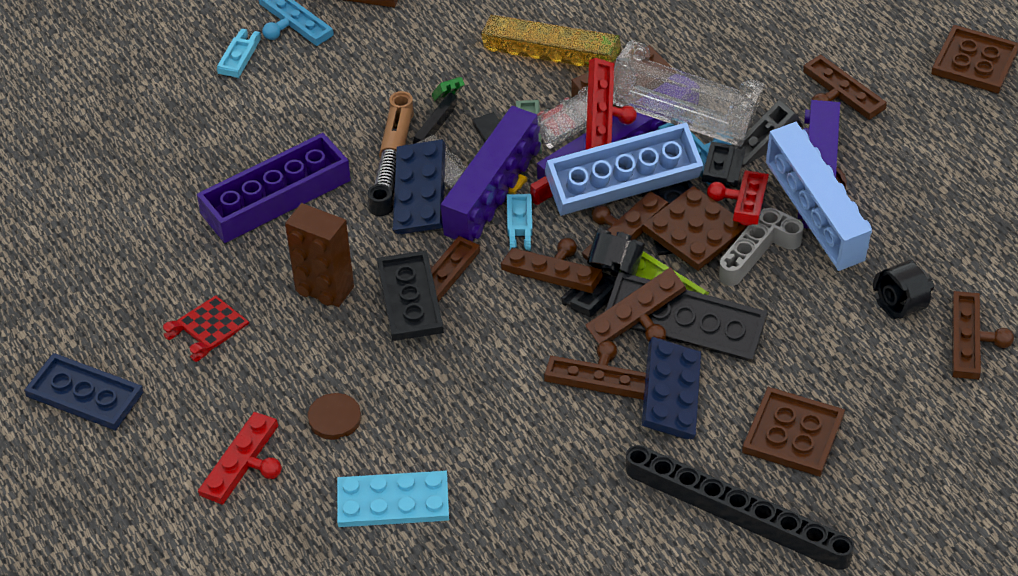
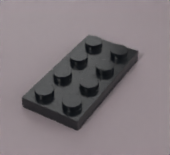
(410, 295)

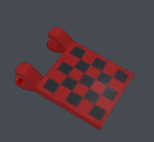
(208, 324)

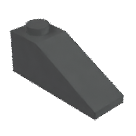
(758, 136)

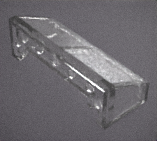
(683, 97)

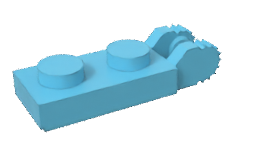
(238, 54)
(519, 219)

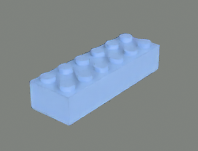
(623, 168)
(818, 196)

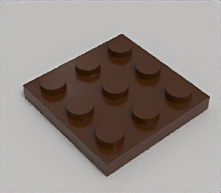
(975, 59)
(694, 228)
(793, 431)

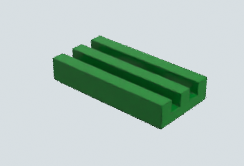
(446, 87)

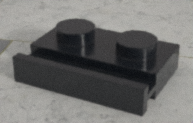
(723, 164)
(587, 302)

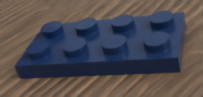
(419, 187)
(671, 388)
(84, 391)

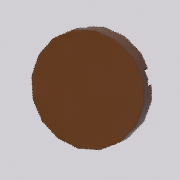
(334, 416)

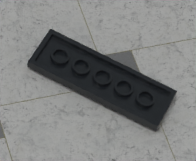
(701, 320)

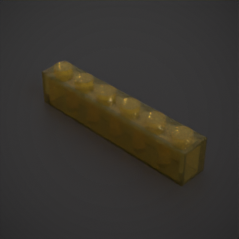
(548, 41)

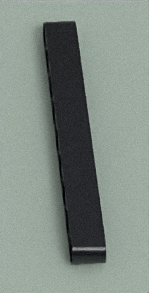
(739, 507)

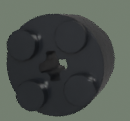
(615, 252)
(900, 284)

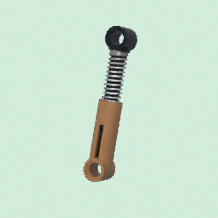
(395, 135)

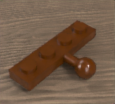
(844, 87)
(631, 221)
(453, 264)
(555, 269)
(637, 309)
(967, 335)
(597, 376)

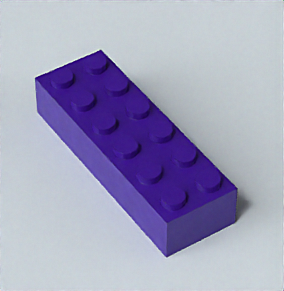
(491, 174)
(273, 187)

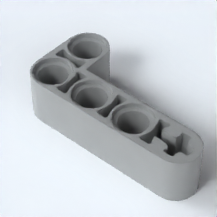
(755, 240)

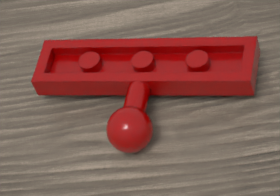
(600, 104)
(748, 198)
(241, 456)

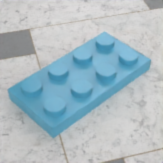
(392, 499)

